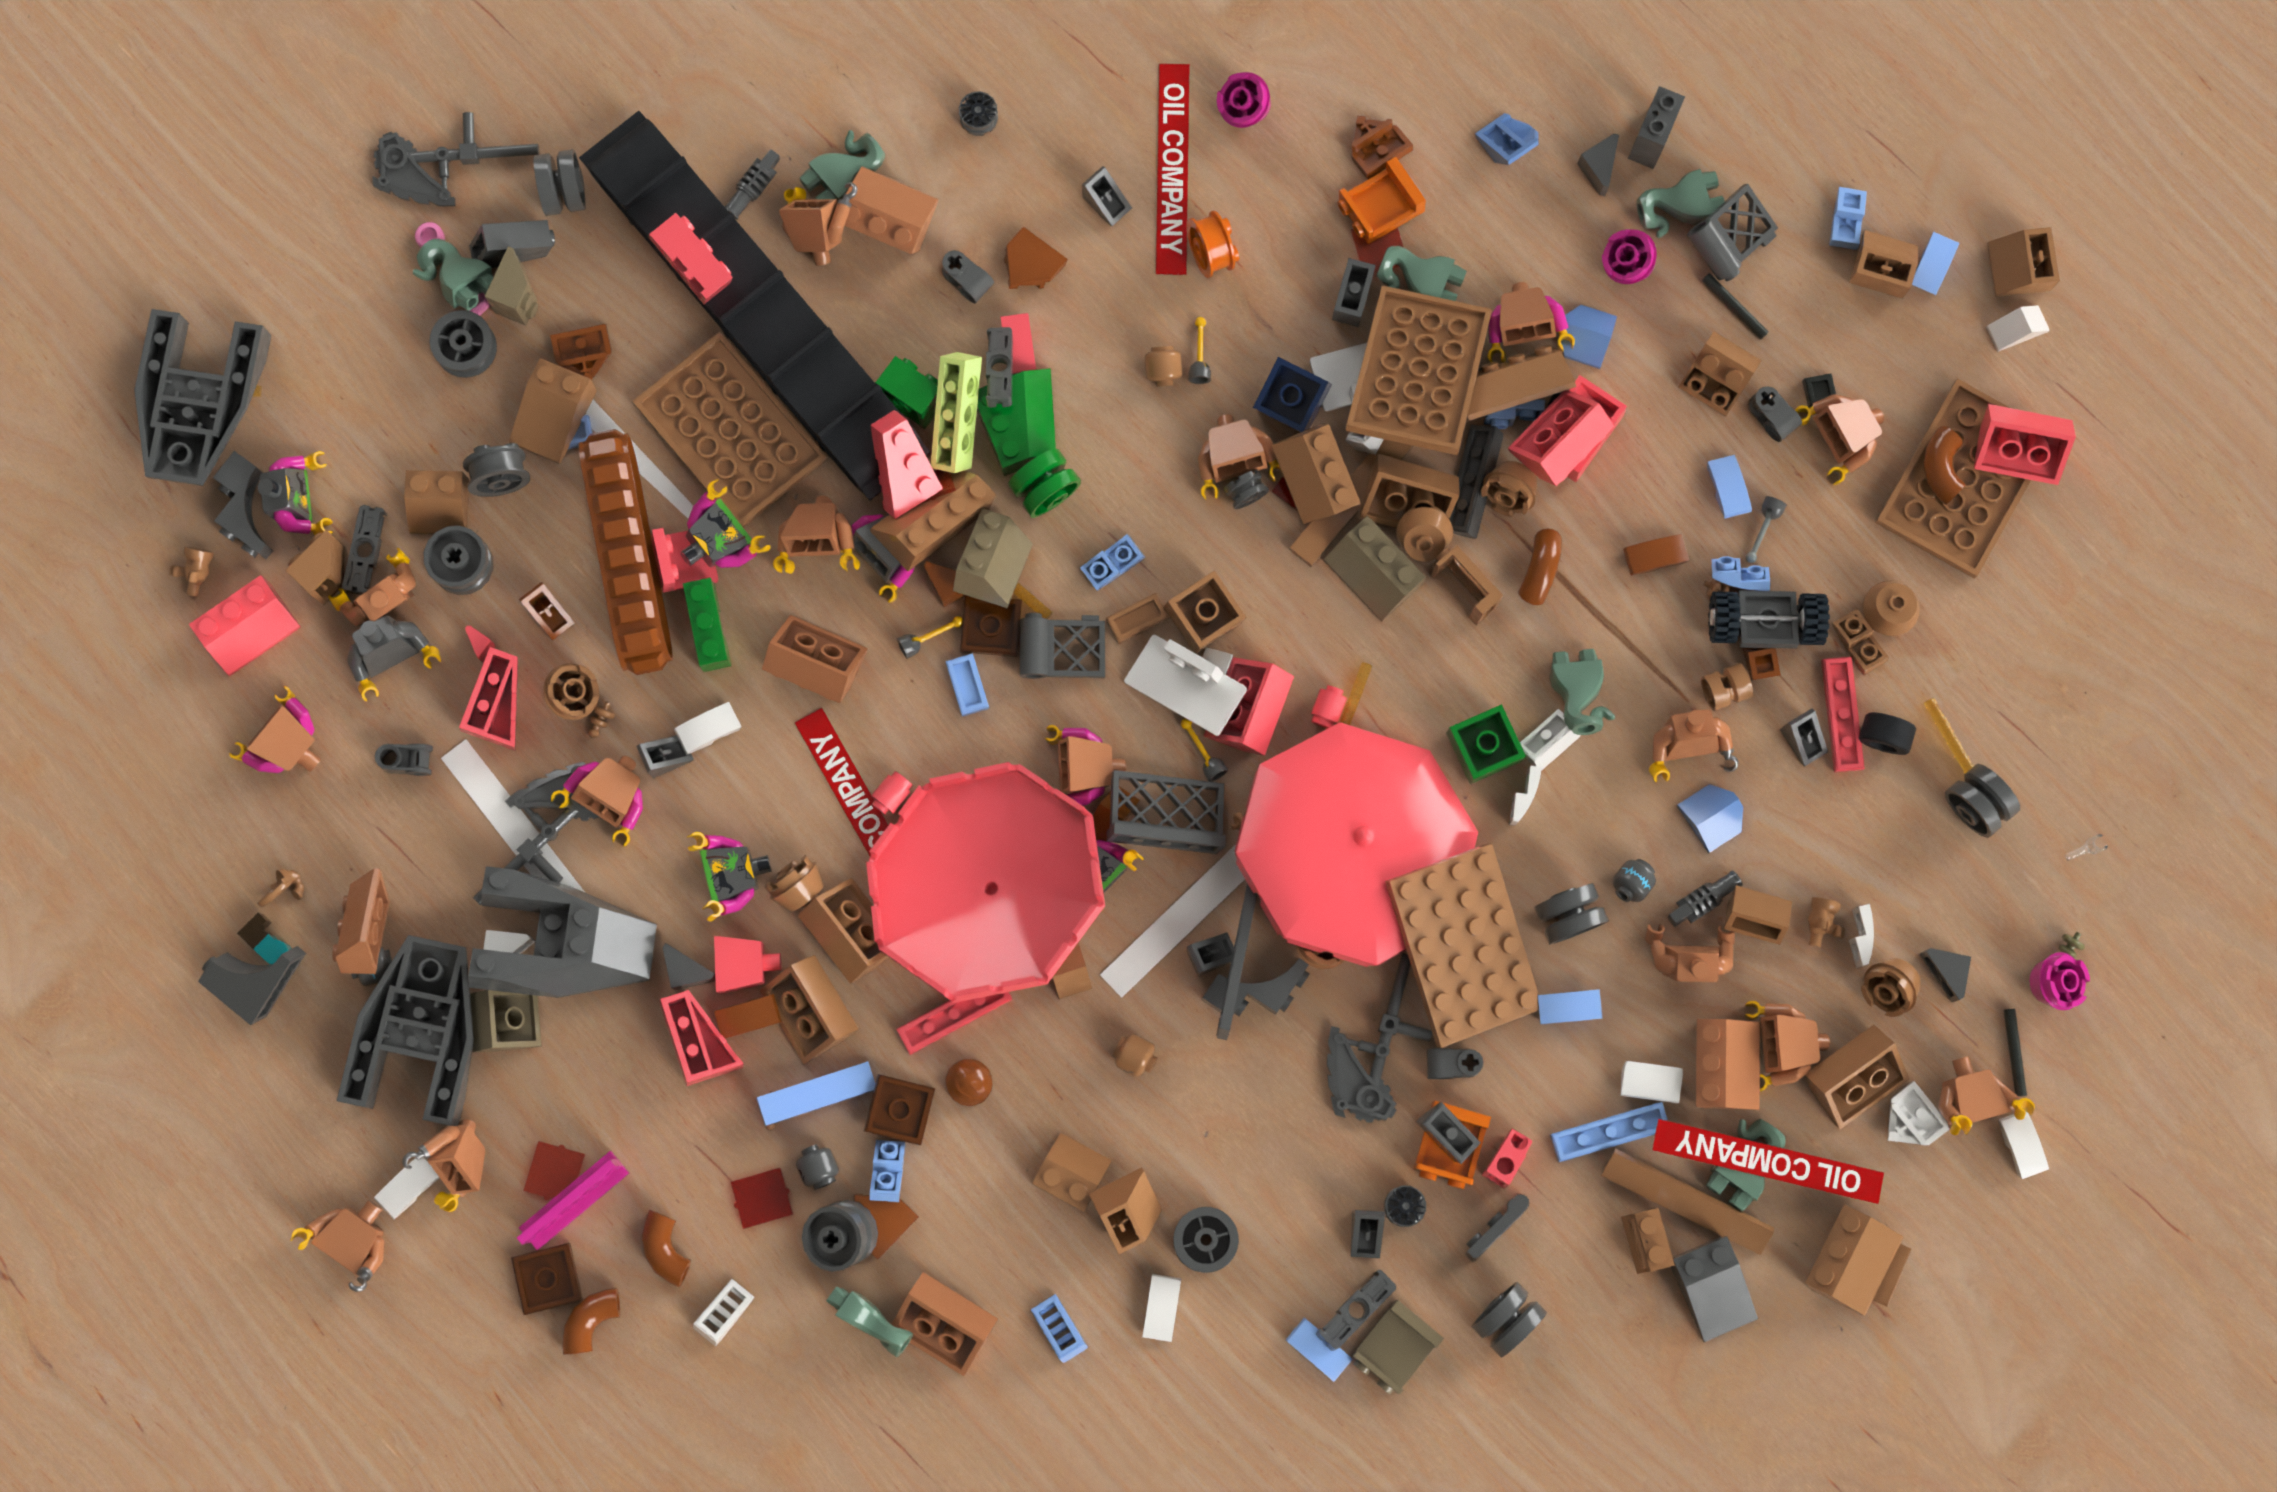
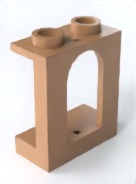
(1472, 579)

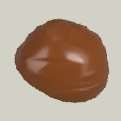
(968, 1082)

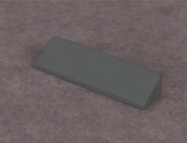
(1477, 461)

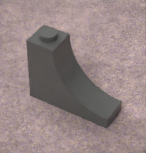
(248, 987)

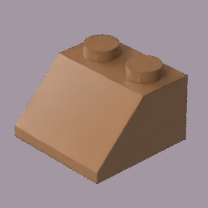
(435, 500)
(1071, 1172)

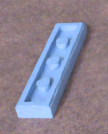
(816, 1093)
(1607, 1132)

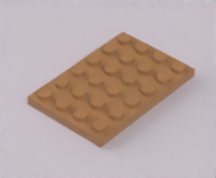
(1419, 370)
(730, 429)
(1975, 518)
(1463, 945)

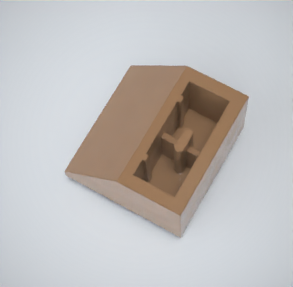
(2023, 262)
(1885, 264)
(1719, 373)
(319, 567)
(1127, 1209)

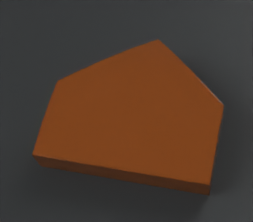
(1376, 144)
(1031, 261)
(582, 349)
(891, 1220)

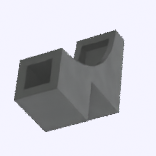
(238, 481)
(1269, 994)

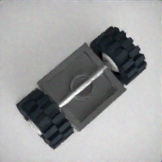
(1768, 619)

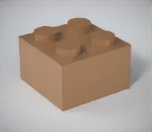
(1204, 612)

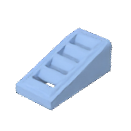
(1074, 1349)

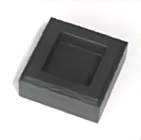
(1818, 388)

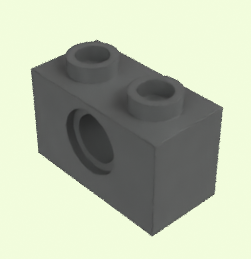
(1353, 292)

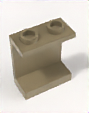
(1396, 1347)

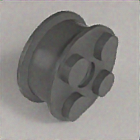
(471, 357)
(496, 470)
(1223, 1239)

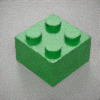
(910, 390)
(1485, 744)

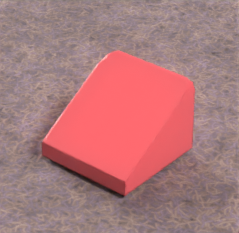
(479, 642)

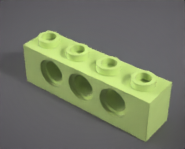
(955, 412)

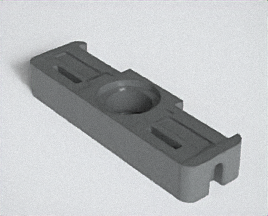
(999, 351)
(367, 530)
(1370, 1297)

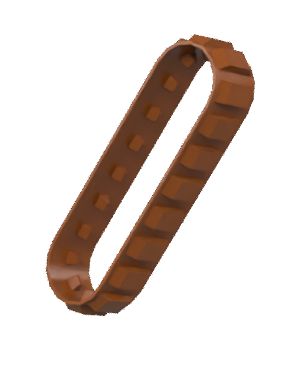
(625, 552)

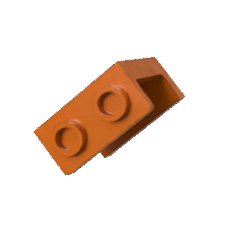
(1382, 202)
(1435, 1163)

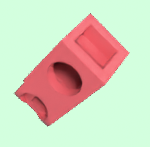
(1508, 1159)

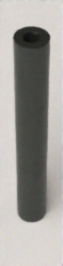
(1735, 306)
(2015, 1052)

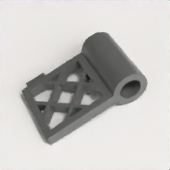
(1718, 247)
(1038, 647)

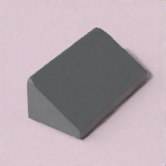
(1448, 1133)

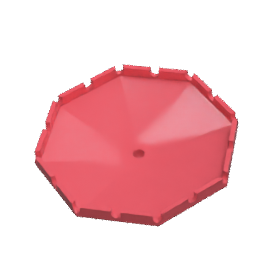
(1335, 826)
(985, 882)

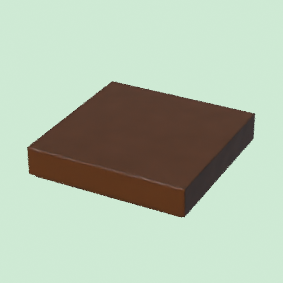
(990, 627)
(899, 1109)
(546, 1279)

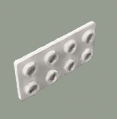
(1342, 371)
(1186, 684)

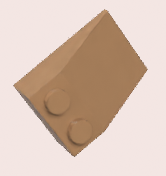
(551, 410)

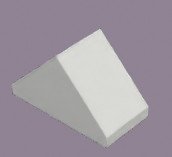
(2017, 327)
(507, 941)

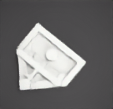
(1914, 1117)

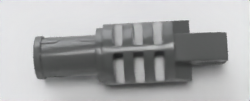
(753, 183)
(1704, 899)

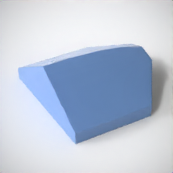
(1507, 139)
(1592, 335)
(1713, 815)

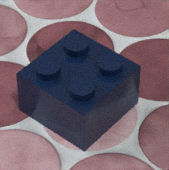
(1292, 395)

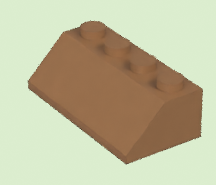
(1519, 381)
(934, 522)

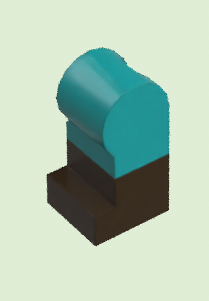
(261, 940)

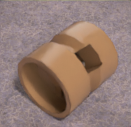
(1736, 683)

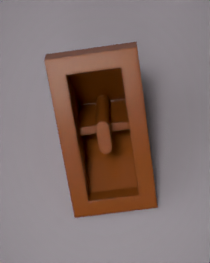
(943, 582)
(546, 611)
(1102, 814)

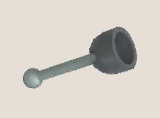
(1771, 509)

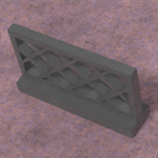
(1166, 836)

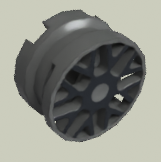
(978, 113)
(1246, 489)
(1405, 1206)

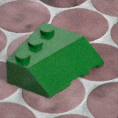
(1026, 426)

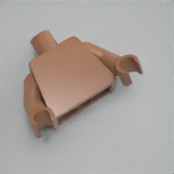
(1690, 962)

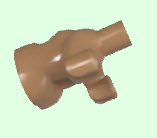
(195, 570)
(1821, 920)

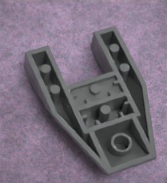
(188, 413)
(578, 942)
(420, 1013)

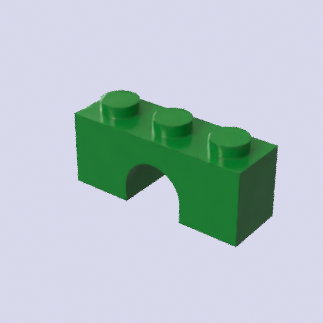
(706, 624)

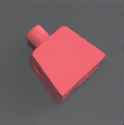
(742, 964)

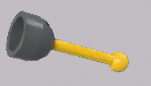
(1199, 371)
(911, 644)
(1213, 767)

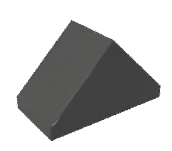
(1598, 163)
(1105, 196)
(1805, 737)
(663, 755)
(1211, 953)
(1949, 970)
(684, 971)
(1367, 1233)

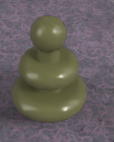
(2072, 943)

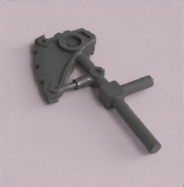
(406, 178)
(539, 796)
(1349, 1081)

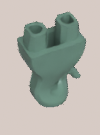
(838, 169)
(1685, 201)
(1421, 274)
(459, 276)
(1579, 686)
(1747, 1185)
(868, 1318)

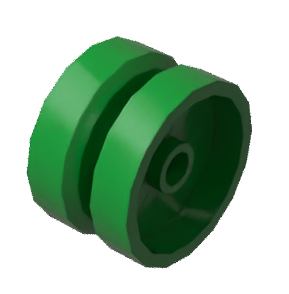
(1044, 483)

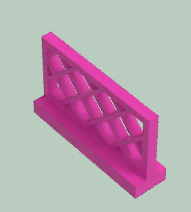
(572, 1201)

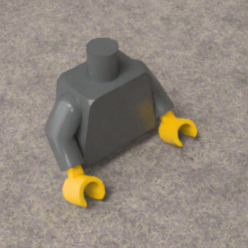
(383, 645)

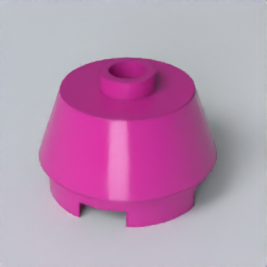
(1244, 100)
(1629, 256)
(2059, 981)

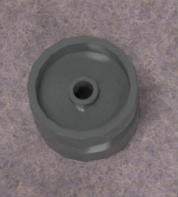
(559, 181)
(453, 544)
(1982, 800)
(1570, 911)
(839, 1235)
(1512, 1323)

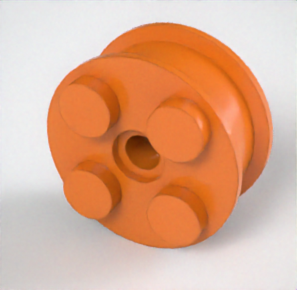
(1212, 243)

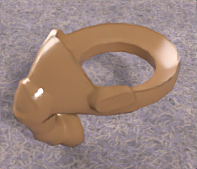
(284, 880)

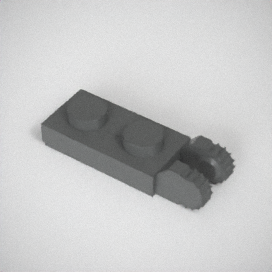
(1498, 1225)

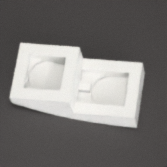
(707, 728)
(1522, 801)
(1863, 945)
(2024, 1144)
(406, 1187)
(1161, 1307)

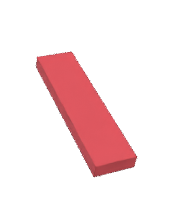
(1842, 714)
(947, 1019)

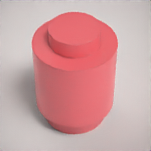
(1328, 707)
(891, 793)

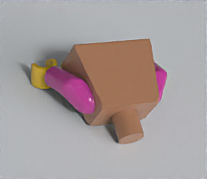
(1526, 317)
(282, 739)
(1083, 763)
(607, 791)

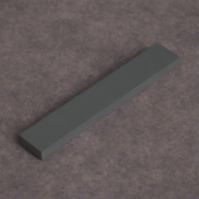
(1236, 964)

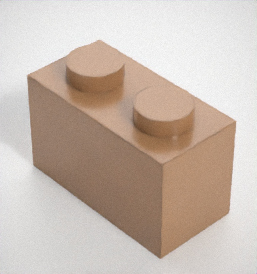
(1758, 915)

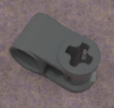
(969, 279)
(1776, 416)
(411, 759)
(1447, 1063)

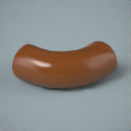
(1939, 465)
(1542, 567)
(659, 1249)
(585, 1319)

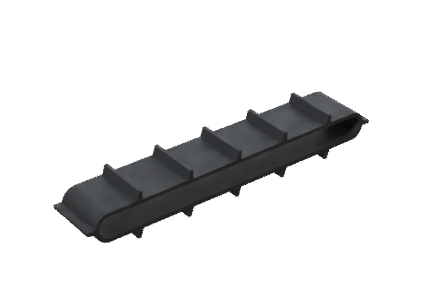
(759, 305)

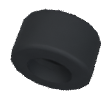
(1887, 733)

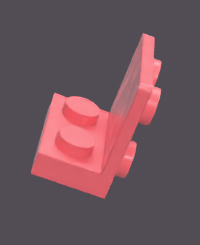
(671, 566)

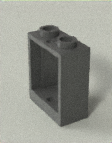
(1656, 127)

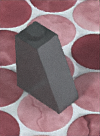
(527, 238)

